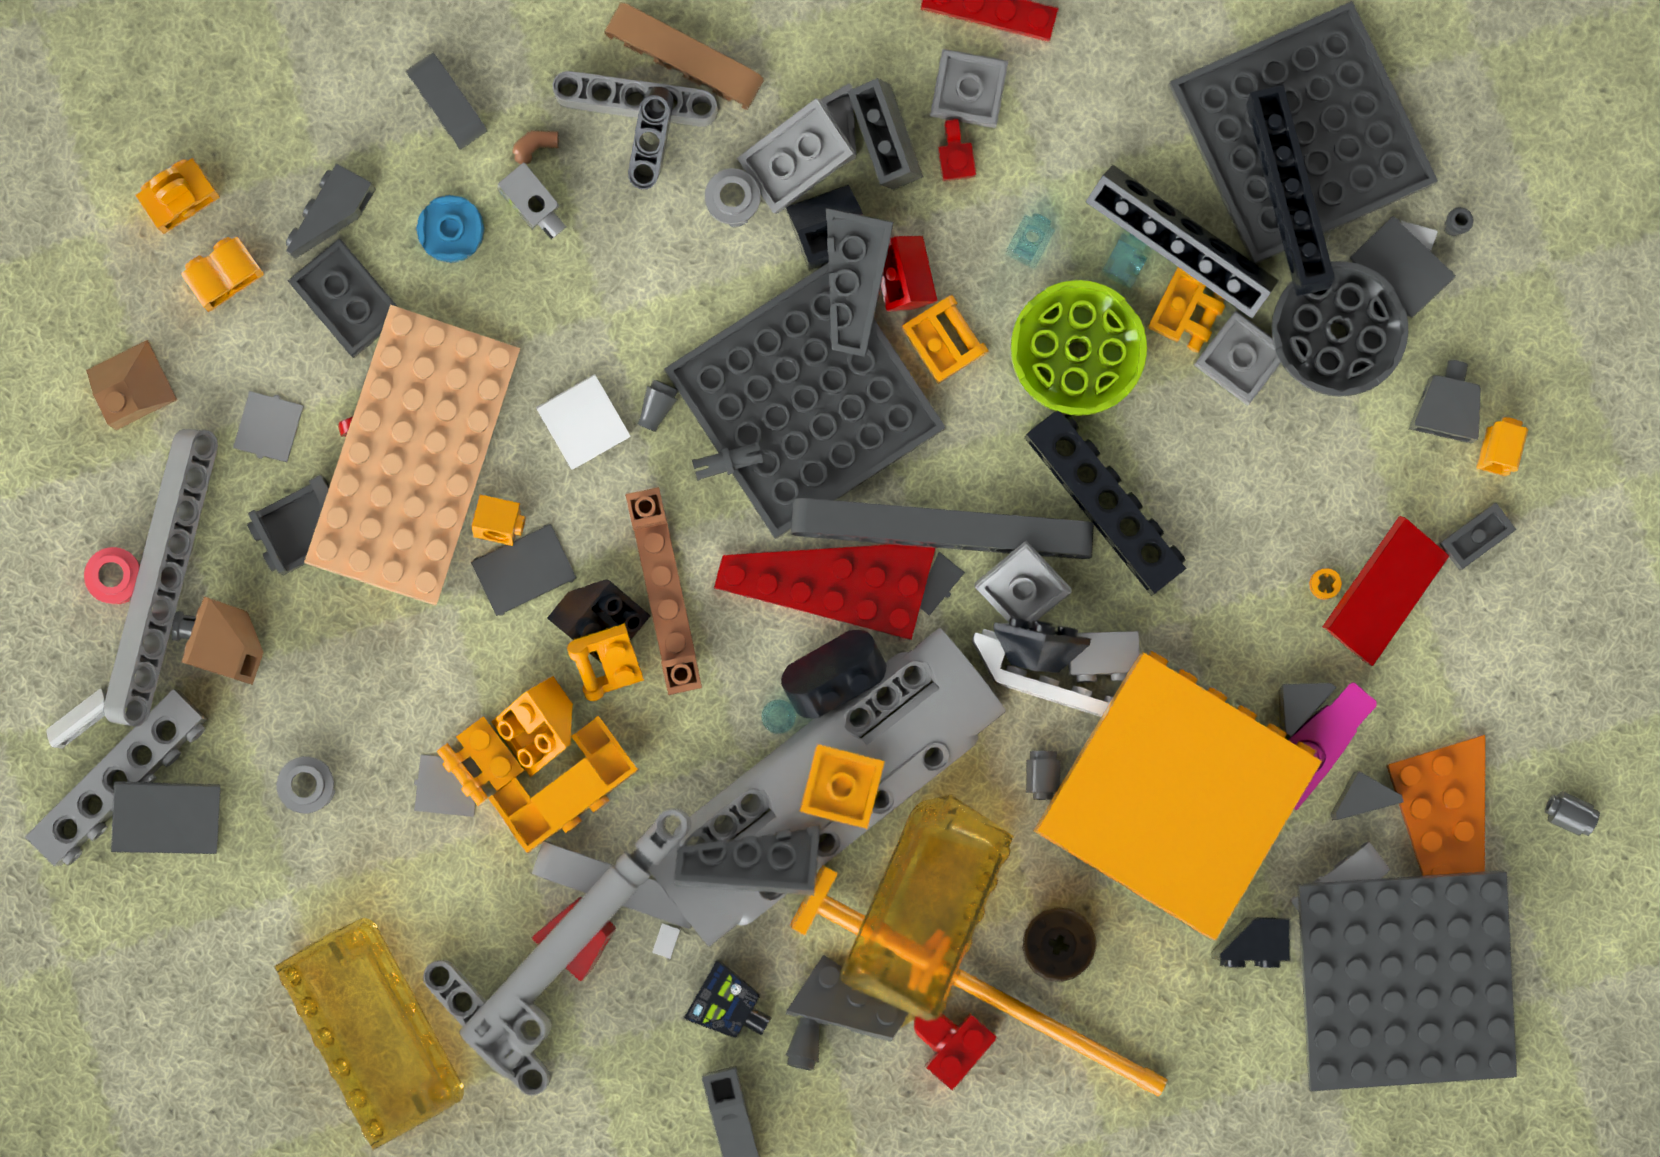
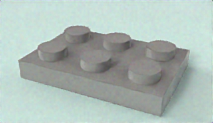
(797, 155)

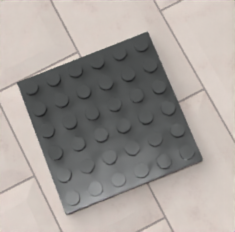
(1345, 118)
(815, 411)
(1407, 980)

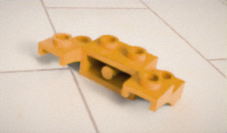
(571, 794)

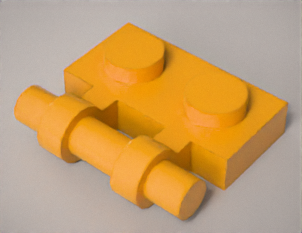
(1177, 307)
(488, 753)

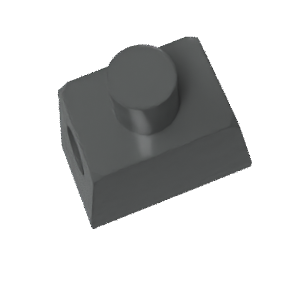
(1449, 406)

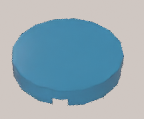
(454, 238)

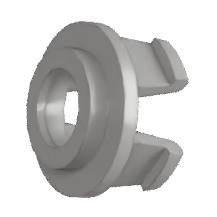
(736, 215)
(324, 780)

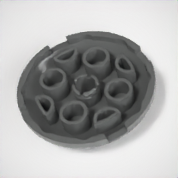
(1373, 326)

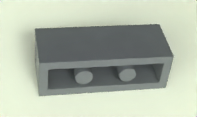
(885, 134)

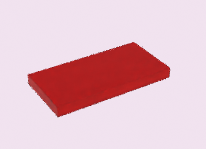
(1386, 591)

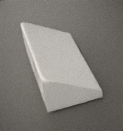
(77, 720)

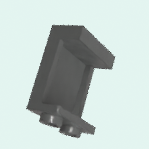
(289, 526)

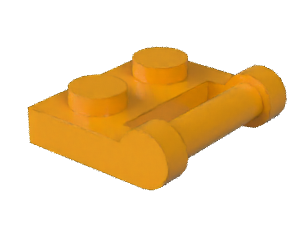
(935, 344)
(615, 656)

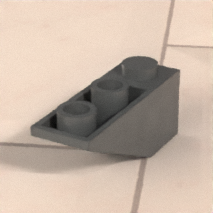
(336, 206)
(729, 1113)

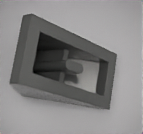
(1299, 702)
(1362, 796)

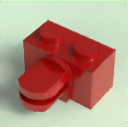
(954, 1046)

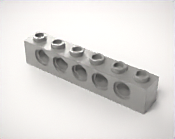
(49, 834)

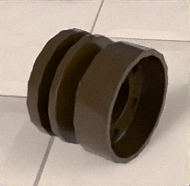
(1077, 936)

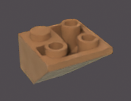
(224, 642)

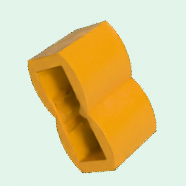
(221, 273)
(1503, 447)

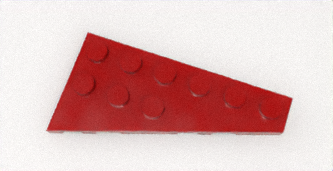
(852, 585)

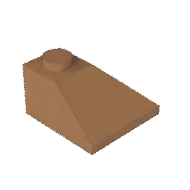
(130, 386)

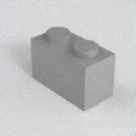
(1107, 655)

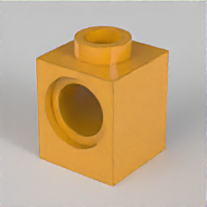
(497, 520)

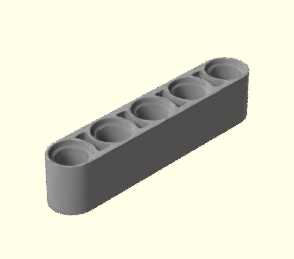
(623, 88)
(582, 873)
(447, 994)

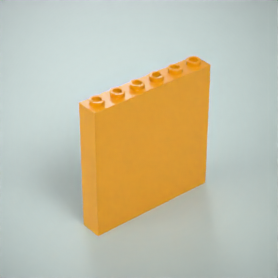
(1178, 794)

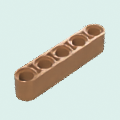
(678, 51)

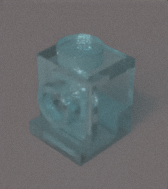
(1026, 251)
(1124, 260)

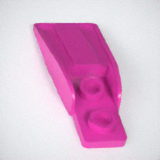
(1332, 730)

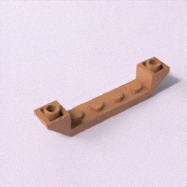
(664, 591)

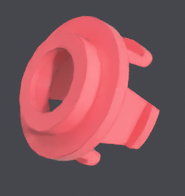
(123, 591)

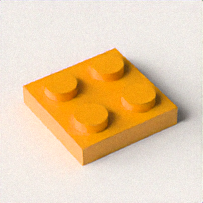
(842, 786)

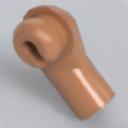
(532, 141)

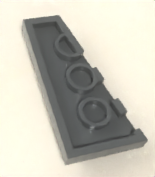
(856, 269)
(763, 863)

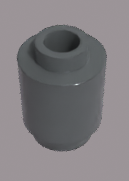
(1043, 774)
(1572, 814)

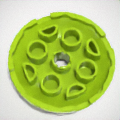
(1086, 315)

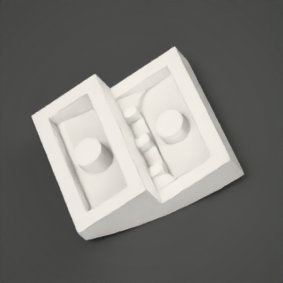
(583, 422)

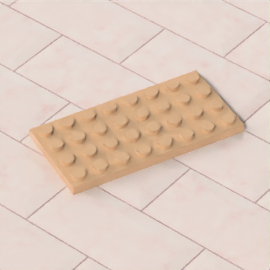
(412, 455)

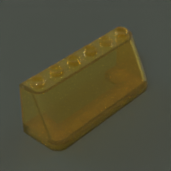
(927, 907)
(371, 1031)

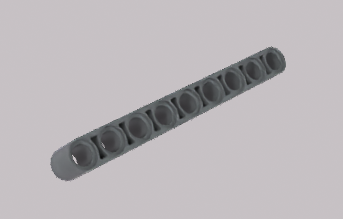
(940, 528)

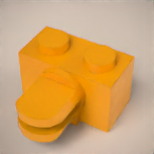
(176, 194)

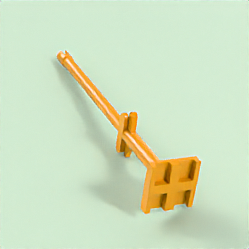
(852, 920)

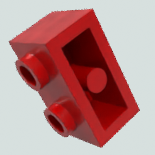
(907, 275)

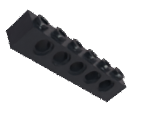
(1290, 190)
(1182, 241)
(1063, 427)

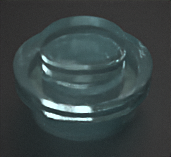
(778, 716)

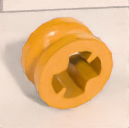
(1336, 585)

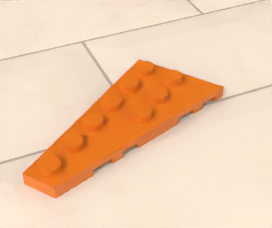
(1445, 806)

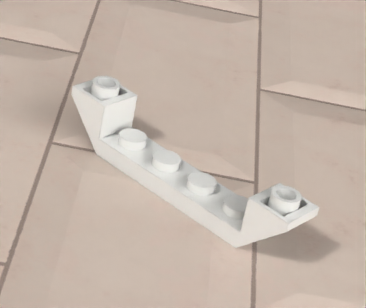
(1046, 688)

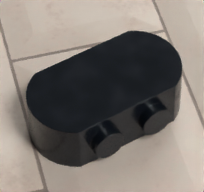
(833, 674)

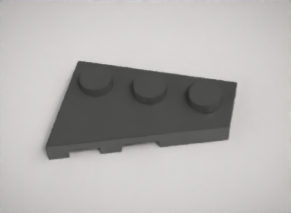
(836, 1003)

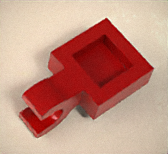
(956, 158)

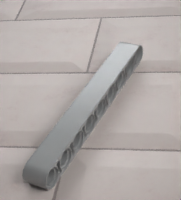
(189, 455)

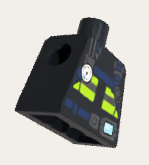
(727, 1004)

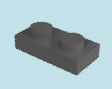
(1477, 536)

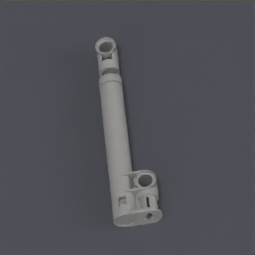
(502, 1018)

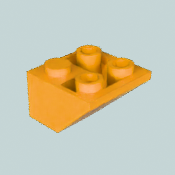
(537, 725)

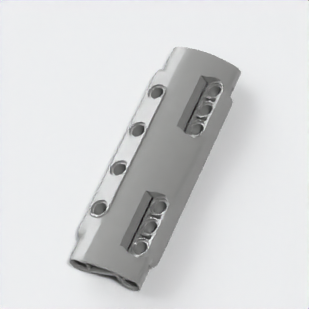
(940, 716)

